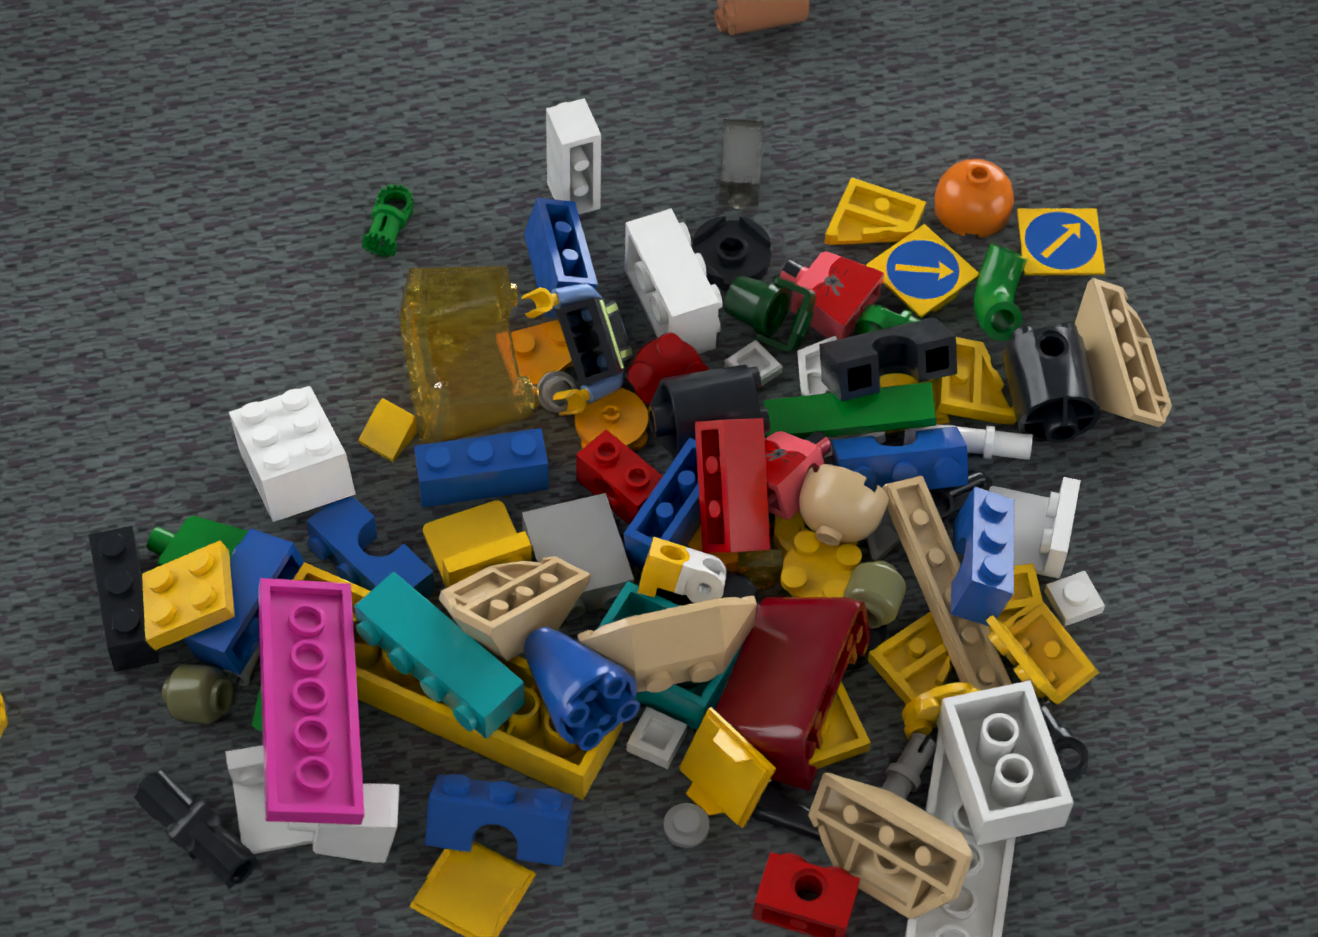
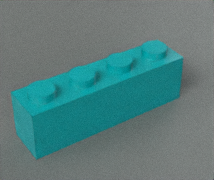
(439, 655)

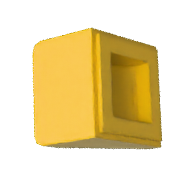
(388, 430)

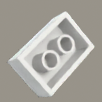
(672, 280)
(292, 453)
(1004, 762)

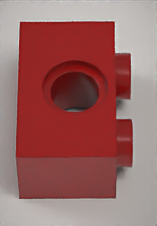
(615, 469)
(782, 907)

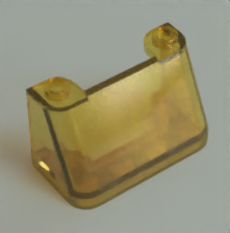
(462, 352)

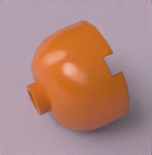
(974, 198)

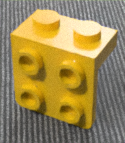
(475, 541)
(1044, 654)

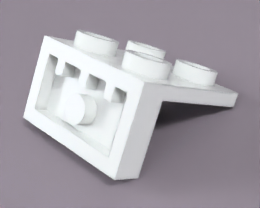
(1043, 526)
(256, 833)

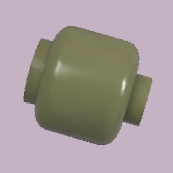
(880, 590)
(197, 693)

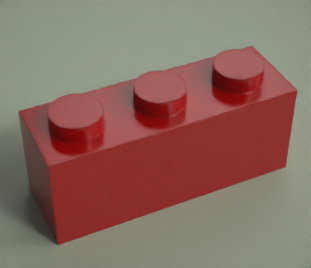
(732, 485)

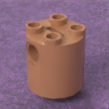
(756, 15)

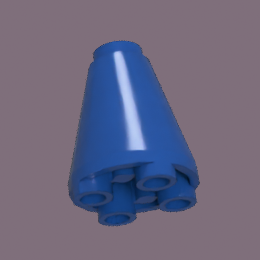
(579, 687)

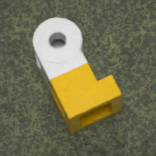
(682, 572)

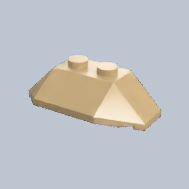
(1121, 356)
(514, 600)
(676, 642)
(891, 845)

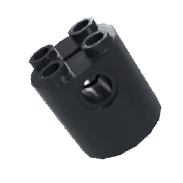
(1051, 383)
(704, 397)

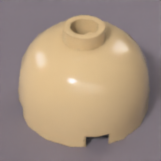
(840, 505)

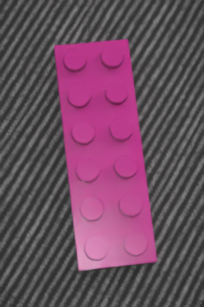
(309, 703)

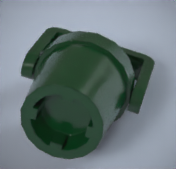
(766, 306)

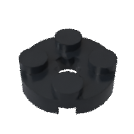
(744, 235)

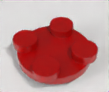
(661, 359)

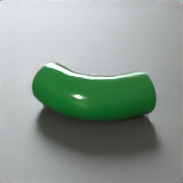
(996, 292)

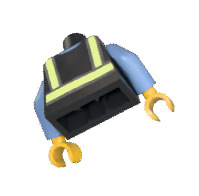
(593, 338)

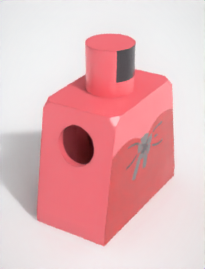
(840, 288)
(786, 468)

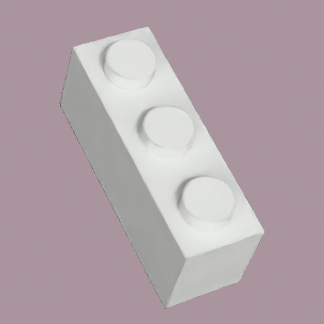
(574, 155)

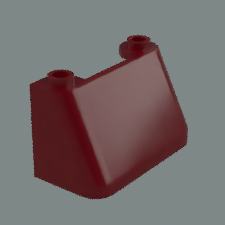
(791, 678)

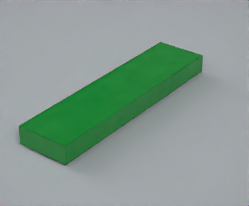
(888, 410)

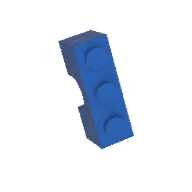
(935, 454)
(342, 533)
(986, 539)
(534, 816)

